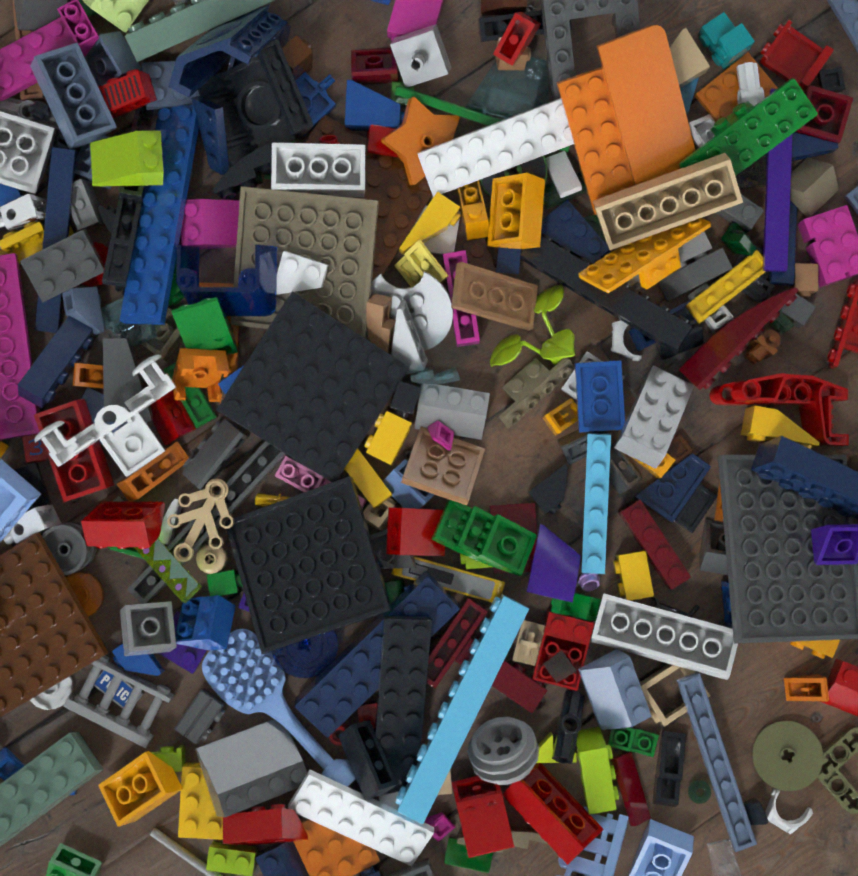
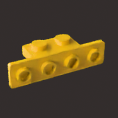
(26, 241)

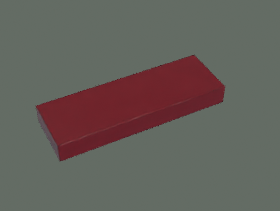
(631, 788)

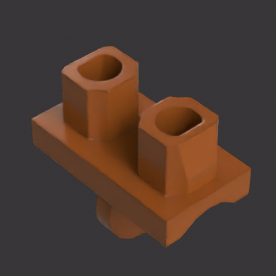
(763, 346)

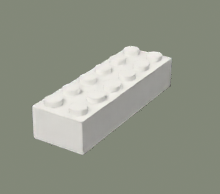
(665, 636)

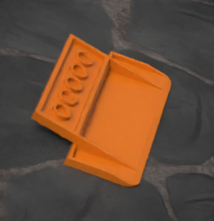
(627, 114)

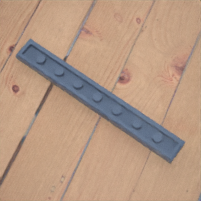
(716, 762)

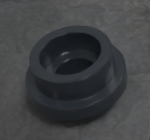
(39, 111)

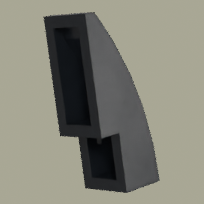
(669, 769)

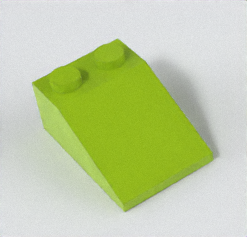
(128, 160)

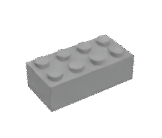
(654, 417)

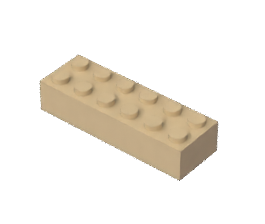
(668, 201)

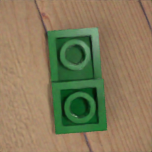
(634, 740)

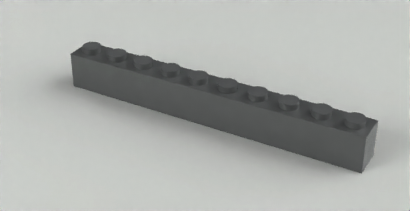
(240, 487)

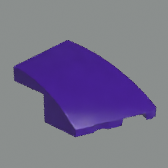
(553, 567)

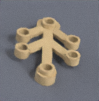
(203, 516)

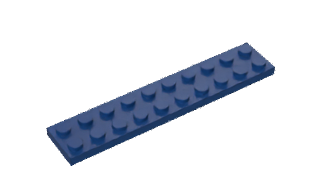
(161, 221)

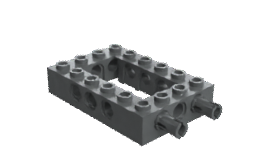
(558, 35)

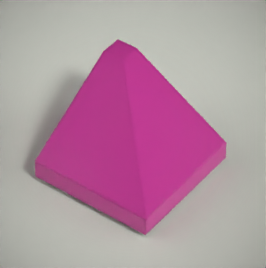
(441, 434)
(441, 825)

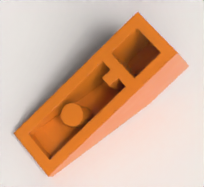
(153, 472)

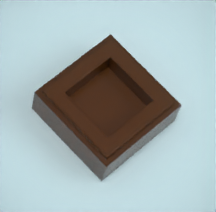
(679, 448)

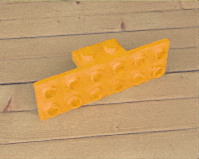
(649, 257)

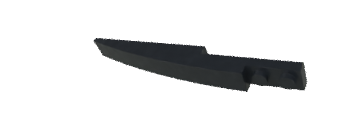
(127, 215)

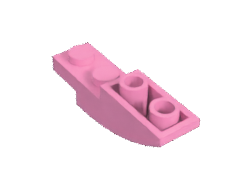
(303, 477)

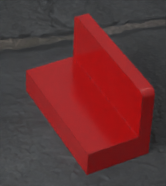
(171, 418)

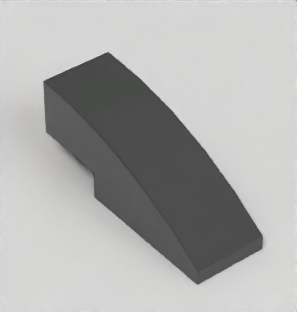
(695, 275)

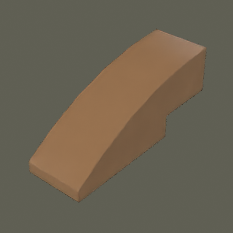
(379, 324)

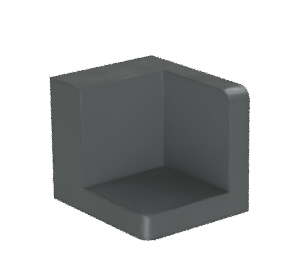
(798, 311)

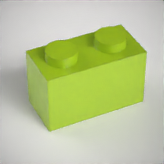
(232, 858)

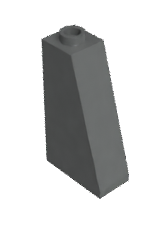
(117, 375)

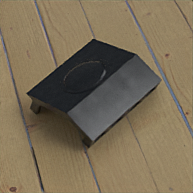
(259, 103)

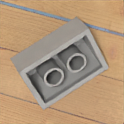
(456, 408)

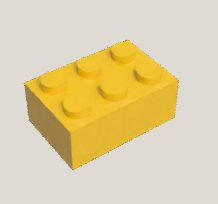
(197, 811)

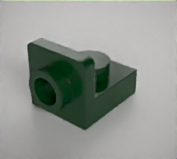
(738, 240)

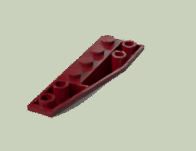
(732, 339)

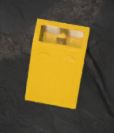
(768, 423)

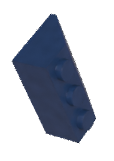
(281, 860)

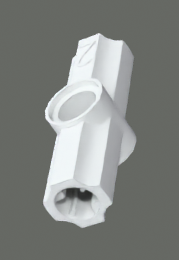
(749, 84)

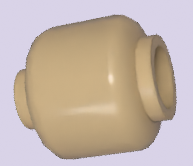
(220, 559)

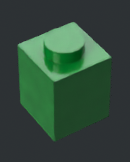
(224, 583)

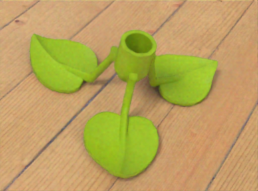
(553, 349)

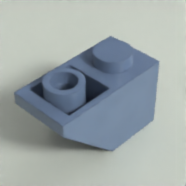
(84, 306)

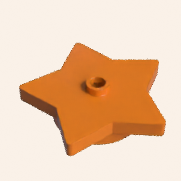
(417, 127)

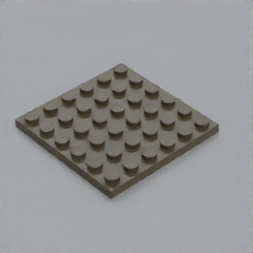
(320, 228)

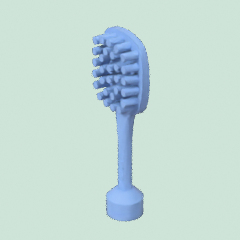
(255, 684)

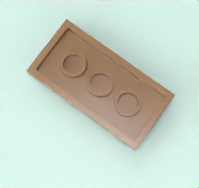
(494, 296)

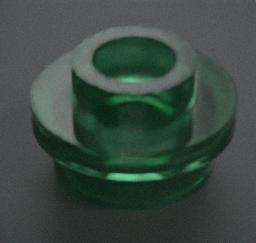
(693, 788)

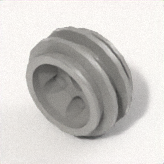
(503, 750)

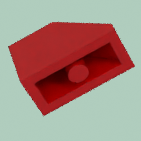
(516, 38)

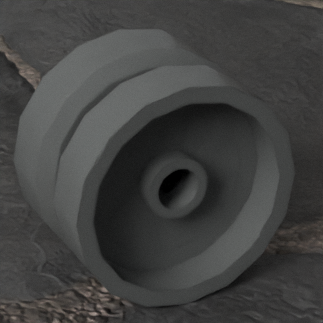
(77, 554)

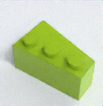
(596, 771)

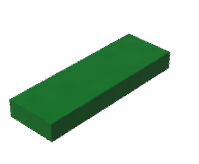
(195, 403)

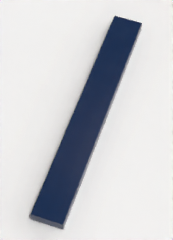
(56, 226)

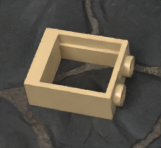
(656, 713)

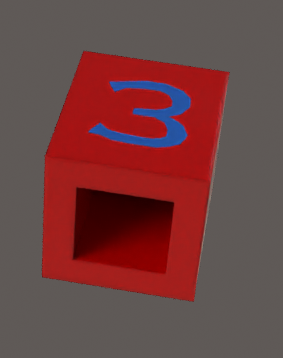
(34, 451)

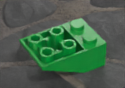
(205, 326)

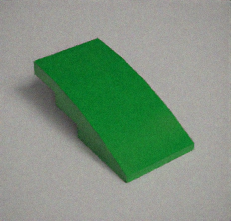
(484, 537)

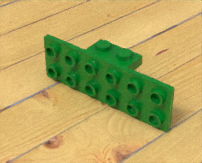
(756, 129)

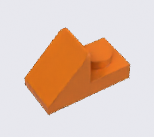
(88, 375)

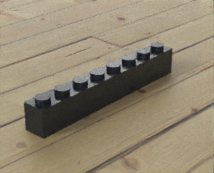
(621, 303)

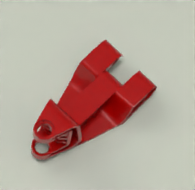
(780, 389)

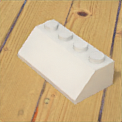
(319, 168)

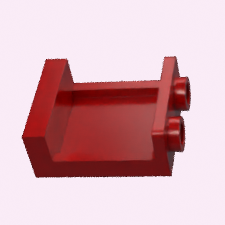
(794, 56)
(412, 532)

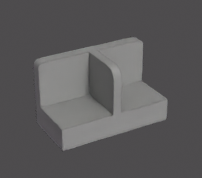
(85, 205)

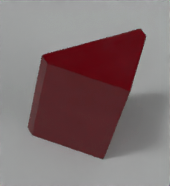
(373, 66)

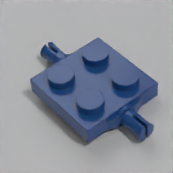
(316, 97)

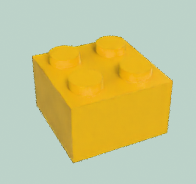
(388, 438)

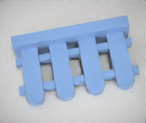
(600, 848)

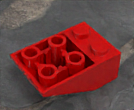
(564, 634)
(482, 816)

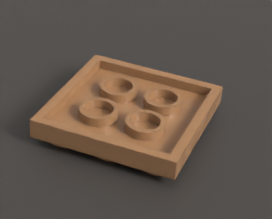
(443, 471)

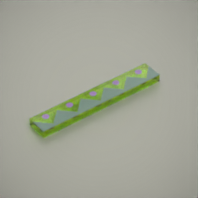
(169, 569)

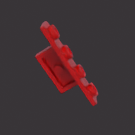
(847, 334)

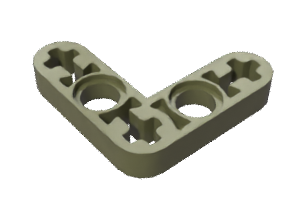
(833, 773)

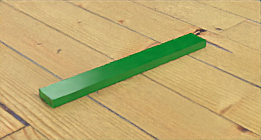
(450, 107)

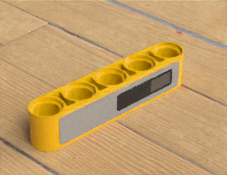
(455, 579)

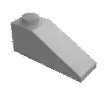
(406, 341)

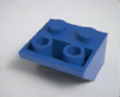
(205, 623)

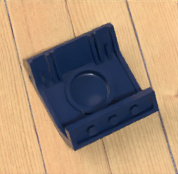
(239, 37)

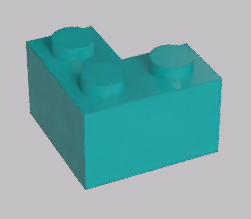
(725, 40)

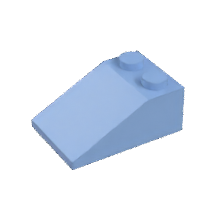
(662, 851)

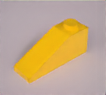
(434, 221)

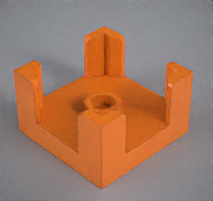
(200, 370)

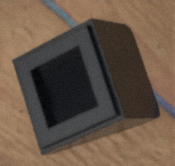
(755, 812)

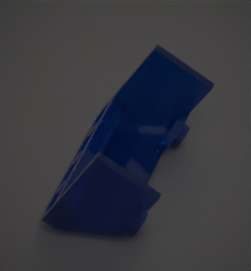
(255, 285)

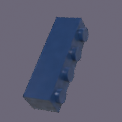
(55, 362)

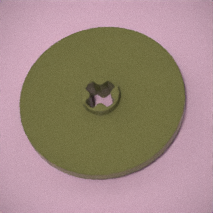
(780, 773)

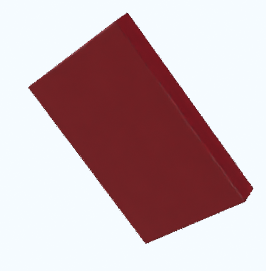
(524, 516)

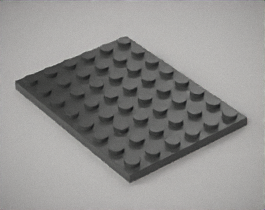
(771, 564)

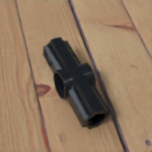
(566, 740)

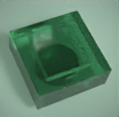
(781, 323)

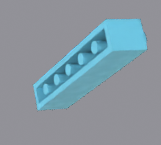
(596, 503)

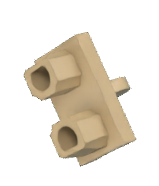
(528, 642)

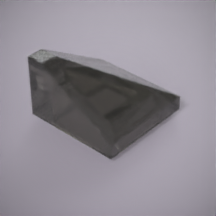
(559, 666)

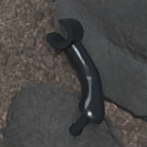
(675, 610)

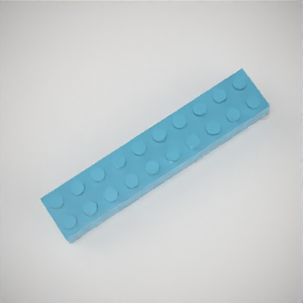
(462, 708)

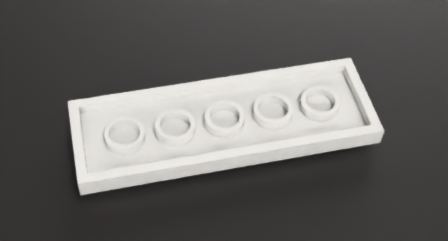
(360, 819)

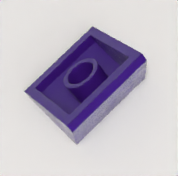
(835, 544)

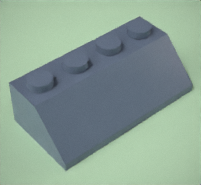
(72, 95)

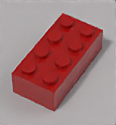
(88, 469)

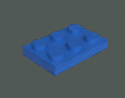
(599, 396)

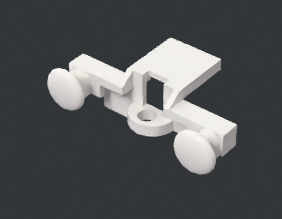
(131, 444)

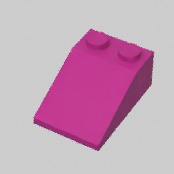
(210, 223)

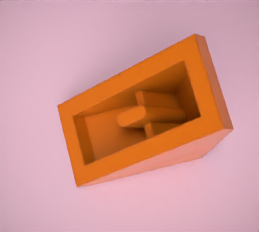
(806, 688)

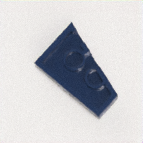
(213, 134)
(570, 229)
(673, 490)

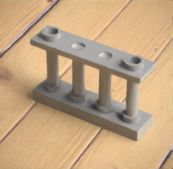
(120, 723)

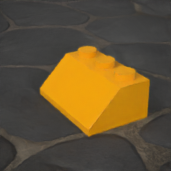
(516, 211)
(139, 788)

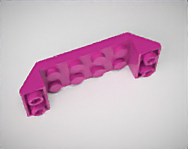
(17, 57)

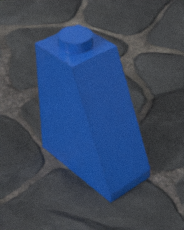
(369, 108)

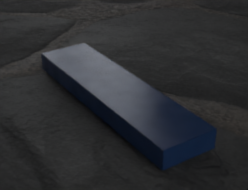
(787, 278)

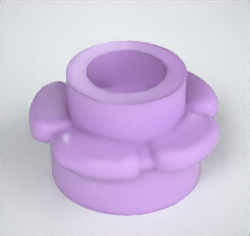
(589, 581)

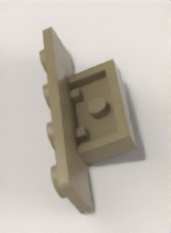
(531, 386)

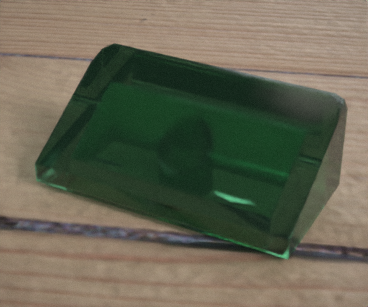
(552, 197)

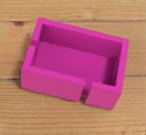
(834, 244)

